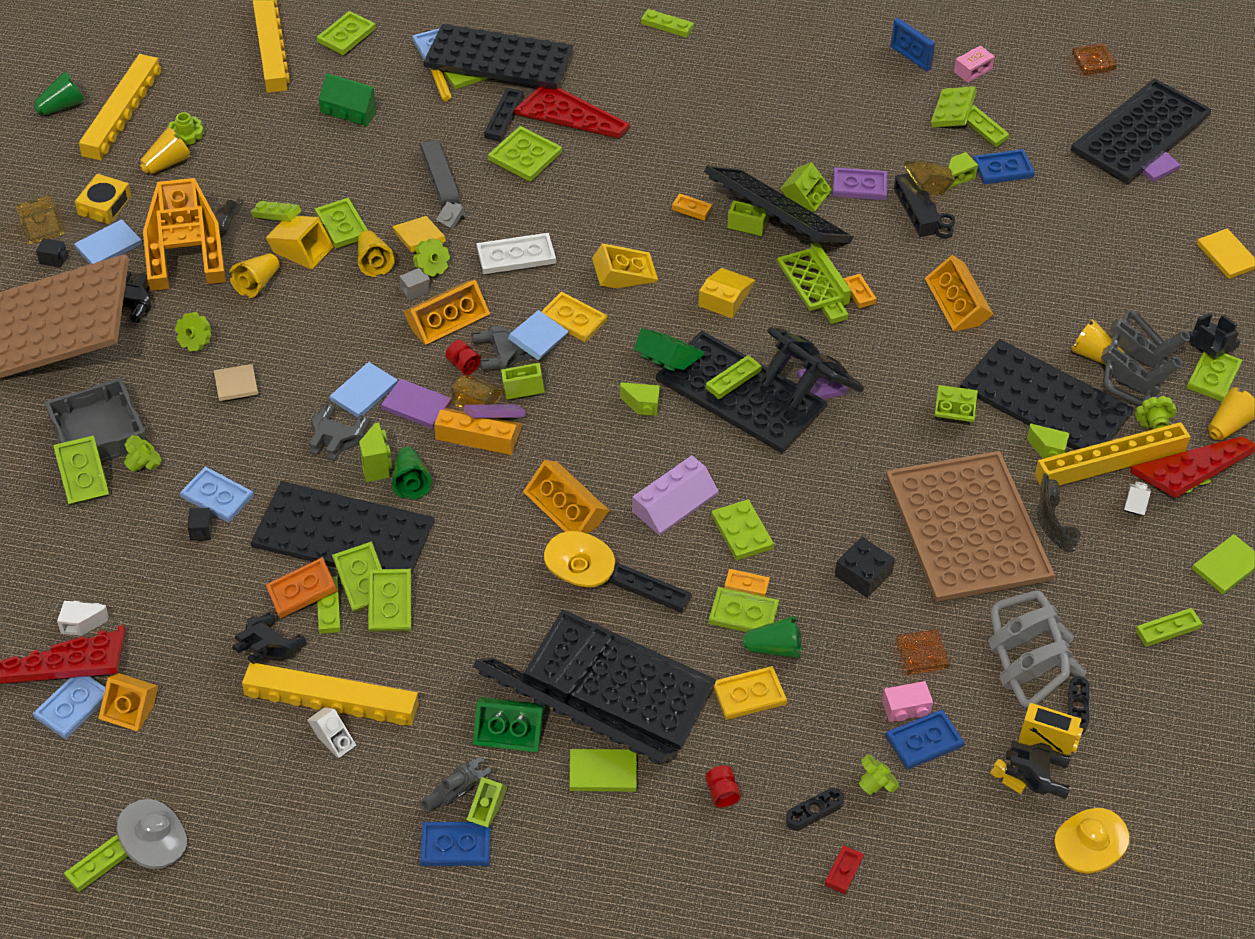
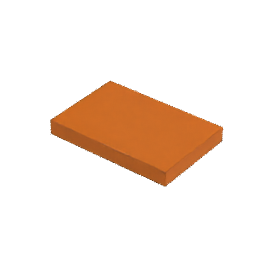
(301, 587)

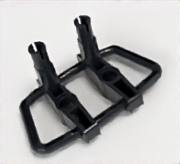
(815, 365)

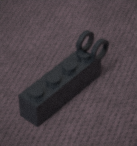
(920, 208)

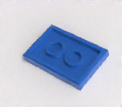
(912, 44)
(1004, 166)
(924, 739)
(455, 844)

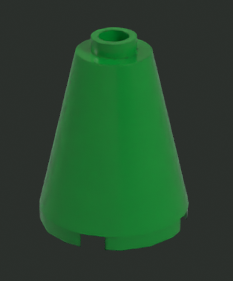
(58, 96)
(410, 475)
(775, 638)

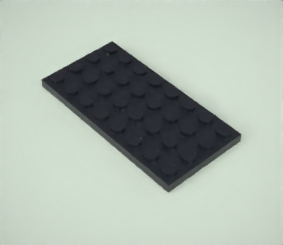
(498, 56)
(1140, 130)
(778, 205)
(1046, 396)
(750, 406)
(322, 523)
(626, 682)

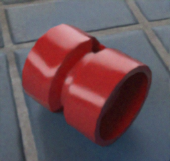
(463, 357)
(722, 786)

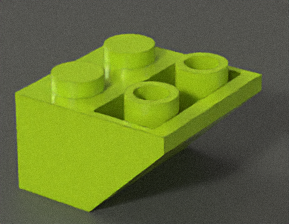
(806, 187)
(747, 218)
(523, 381)
(955, 403)
(375, 454)

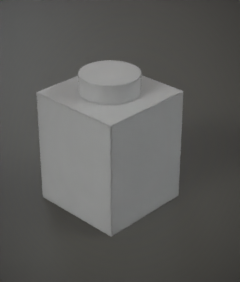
(414, 284)

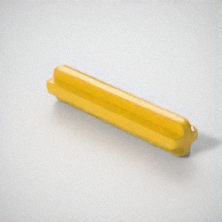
(441, 84)

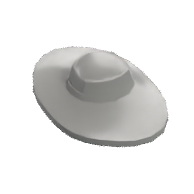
(151, 834)

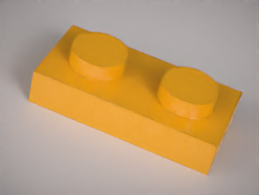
(692, 207)
(860, 291)
(747, 582)

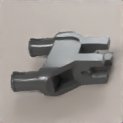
(505, 350)
(334, 434)
(455, 785)

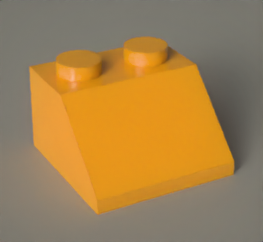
(127, 701)

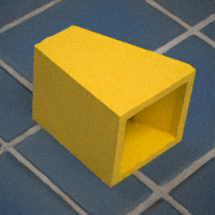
(301, 240)

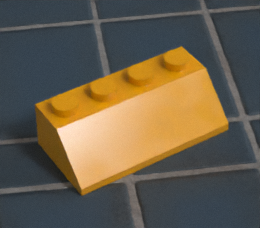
(958, 295)
(447, 312)
(480, 433)
(565, 499)

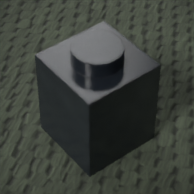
(52, 252)
(200, 524)

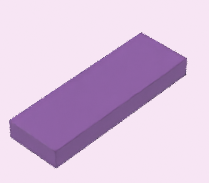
(494, 411)

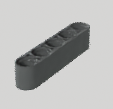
(439, 172)

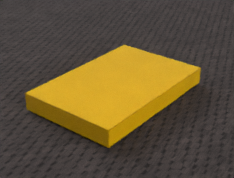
(417, 230)
(1227, 253)
(575, 316)
(749, 693)

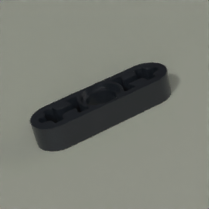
(1083, 697)
(809, 817)

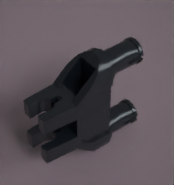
(136, 297)
(264, 641)
(1033, 767)

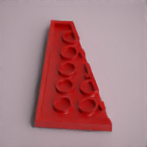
(568, 110)
(1190, 468)
(68, 659)

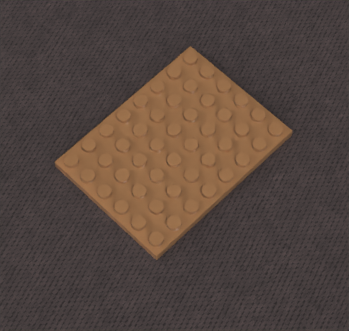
(61, 315)
(969, 526)

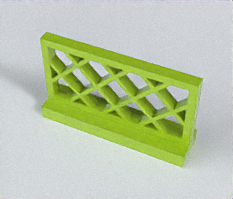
(827, 273)

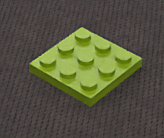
(525, 153)

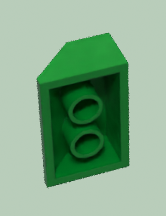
(347, 100)
(666, 350)
(508, 724)

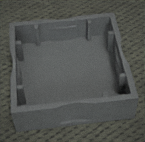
(100, 412)

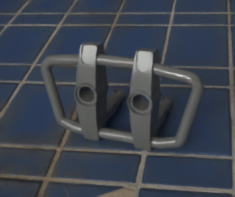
(1142, 349)

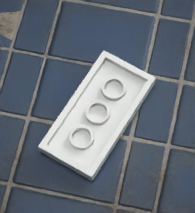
(516, 253)

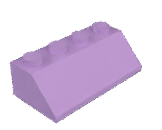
(674, 495)

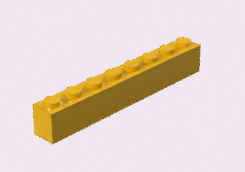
(271, 45)
(119, 107)
(1114, 454)
(330, 692)

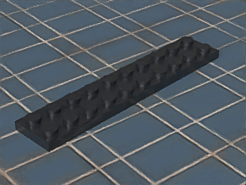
(580, 714)

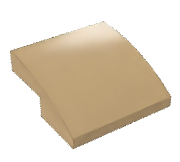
(235, 382)

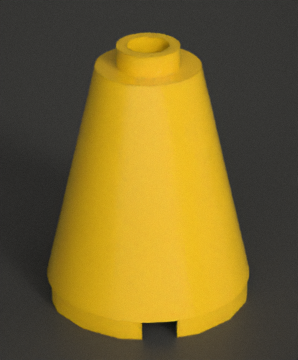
(164, 153)
(374, 255)
(253, 274)
(1092, 342)
(1233, 414)

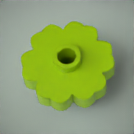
(187, 128)
(431, 257)
(193, 331)
(1155, 412)
(140, 454)
(877, 776)

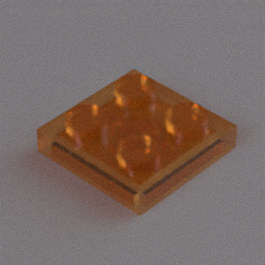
(1094, 58)
(922, 651)

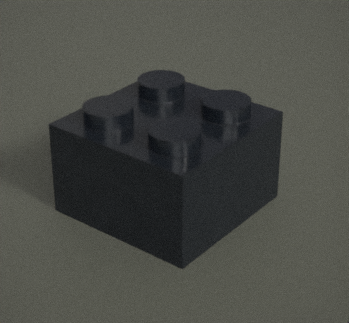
(864, 567)

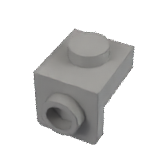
(451, 214)

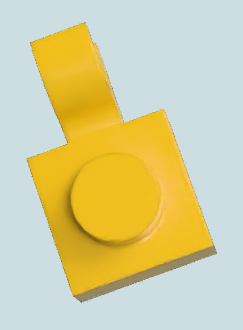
(1012, 782)

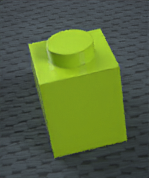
(963, 168)
(641, 397)
(1047, 441)
(486, 802)

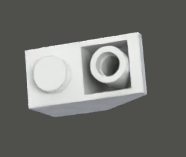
(1137, 498)
(80, 618)
(331, 731)

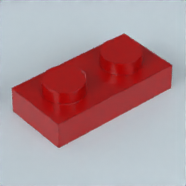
(844, 869)

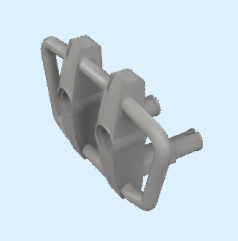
(1039, 661)

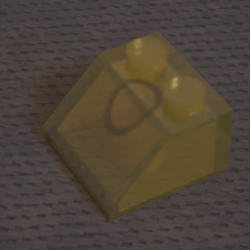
(930, 176)
(39, 219)
(474, 391)

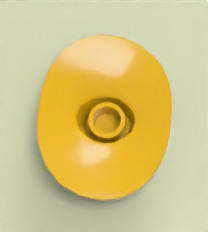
(579, 559)
(1092, 840)

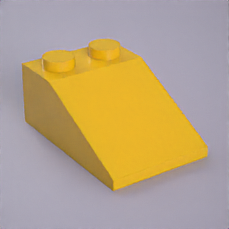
(623, 266)
(724, 292)

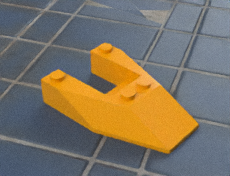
(181, 219)

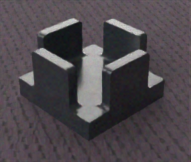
(1213, 338)

